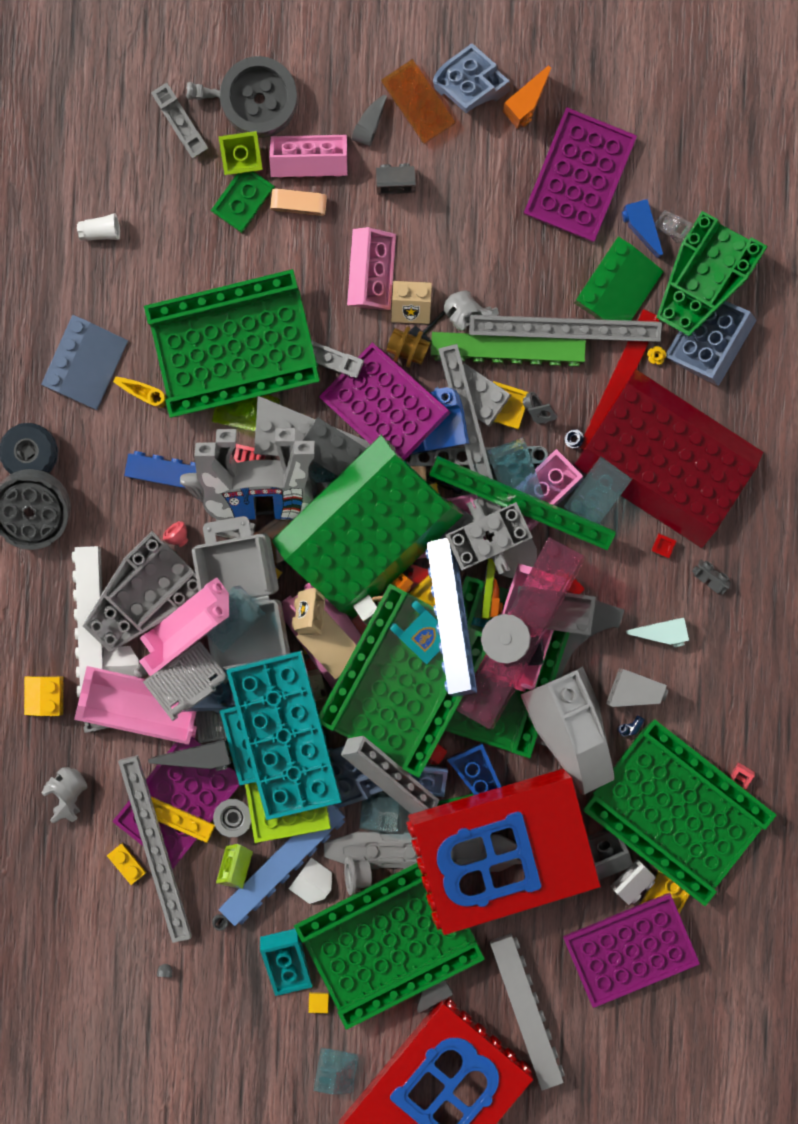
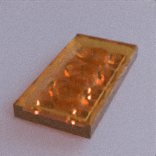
(417, 101)

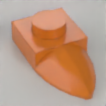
(496, 606)

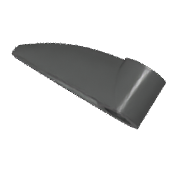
(368, 123)

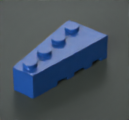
(475, 769)

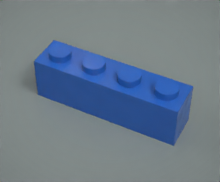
(157, 469)

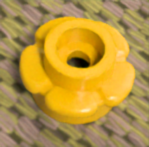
(656, 350)

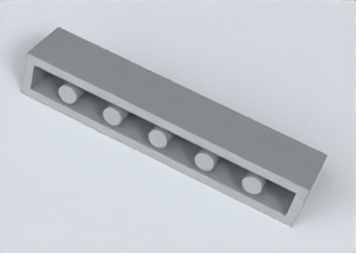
(388, 775)

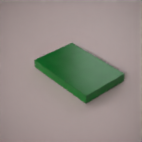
(242, 199)

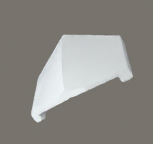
(120, 660)
(312, 882)

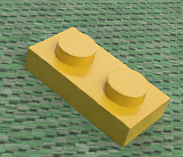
(126, 863)

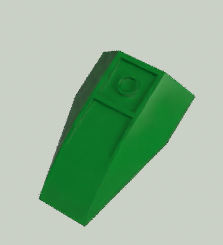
(706, 273)

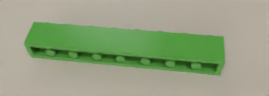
(512, 348)

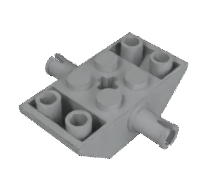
(507, 530)

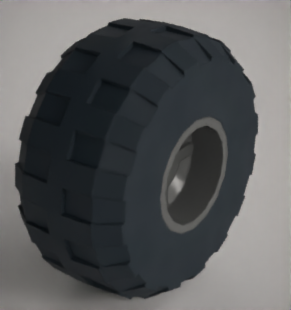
(28, 448)

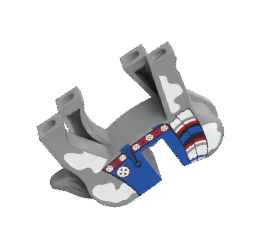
(232, 487)

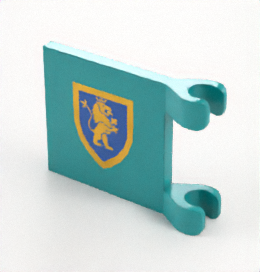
(421, 634)

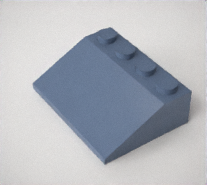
(713, 344)
(84, 362)

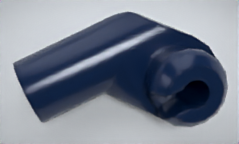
(632, 728)

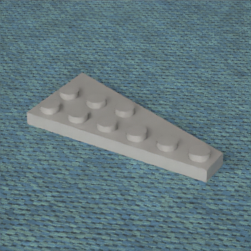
(273, 416)

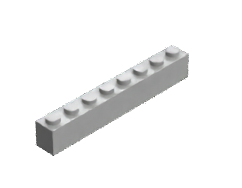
(526, 1011)

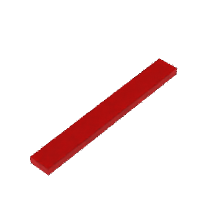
(625, 367)

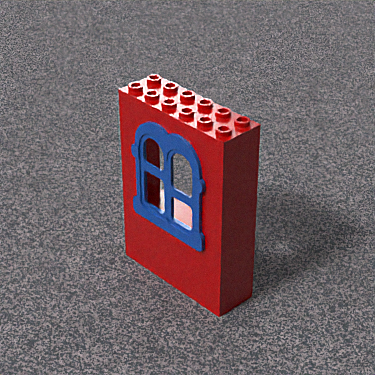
(548, 842)
(443, 1030)

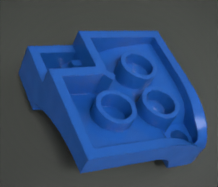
(452, 429)

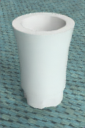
(99, 228)

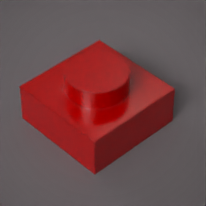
(663, 545)

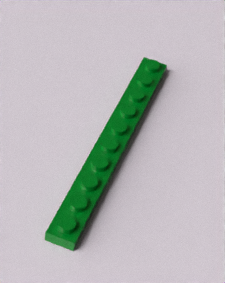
(528, 505)

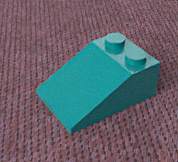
(285, 962)

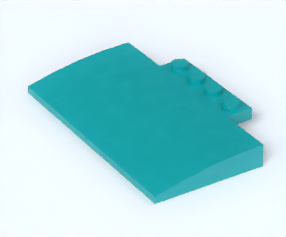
(279, 736)

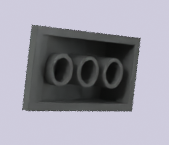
(208, 756)

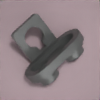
(538, 410)

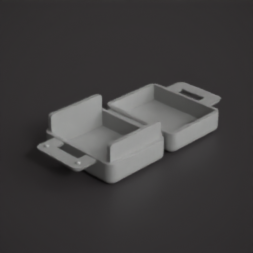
(250, 564)

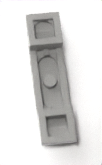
(179, 120)
(337, 360)

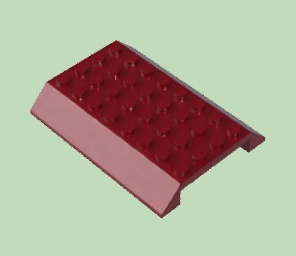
(678, 458)

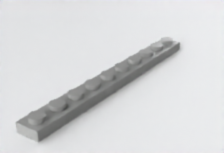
(565, 328)
(475, 449)
(155, 848)

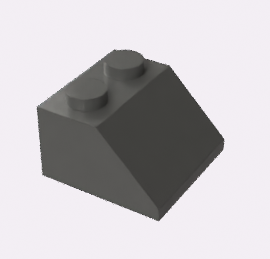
(395, 179)
(608, 853)

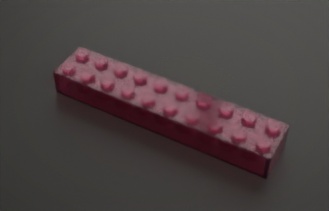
(536, 606)

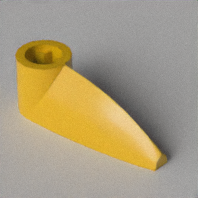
(142, 391)

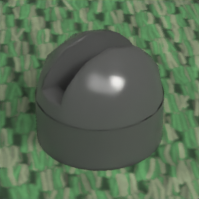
(222, 924)
(164, 971)

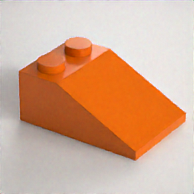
(523, 103)

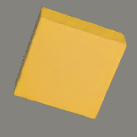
(318, 1002)

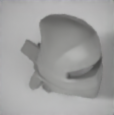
(462, 305)
(67, 787)

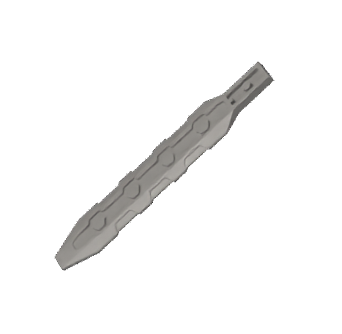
(398, 852)

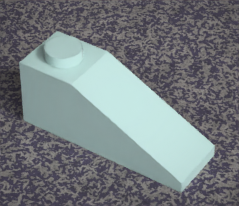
(666, 632)

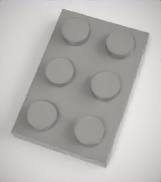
(485, 395)

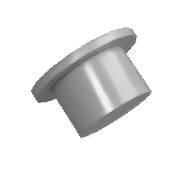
(232, 818)
(356, 875)

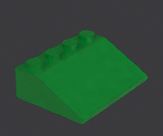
(619, 283)

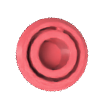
(176, 534)

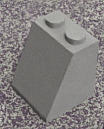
(634, 689)

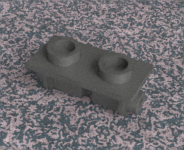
(718, 580)

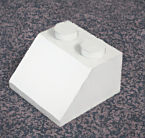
(633, 882)

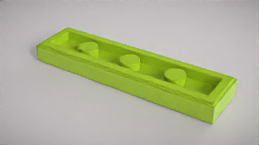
(488, 589)

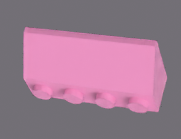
(308, 156)
(371, 269)
(556, 480)

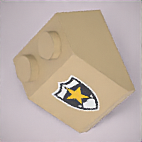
(411, 302)
(309, 612)

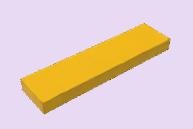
(182, 820)

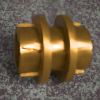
(408, 346)

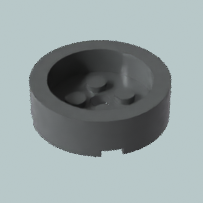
(263, 77)
(43, 495)

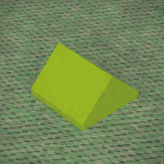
(240, 153)
(234, 866)

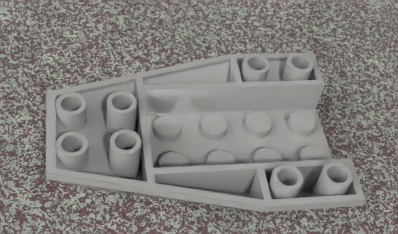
(141, 593)
(572, 728)

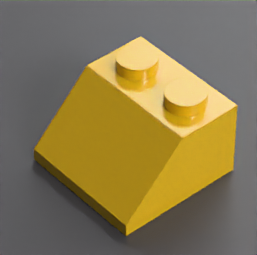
(43, 695)

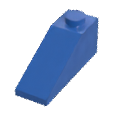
(641, 222)

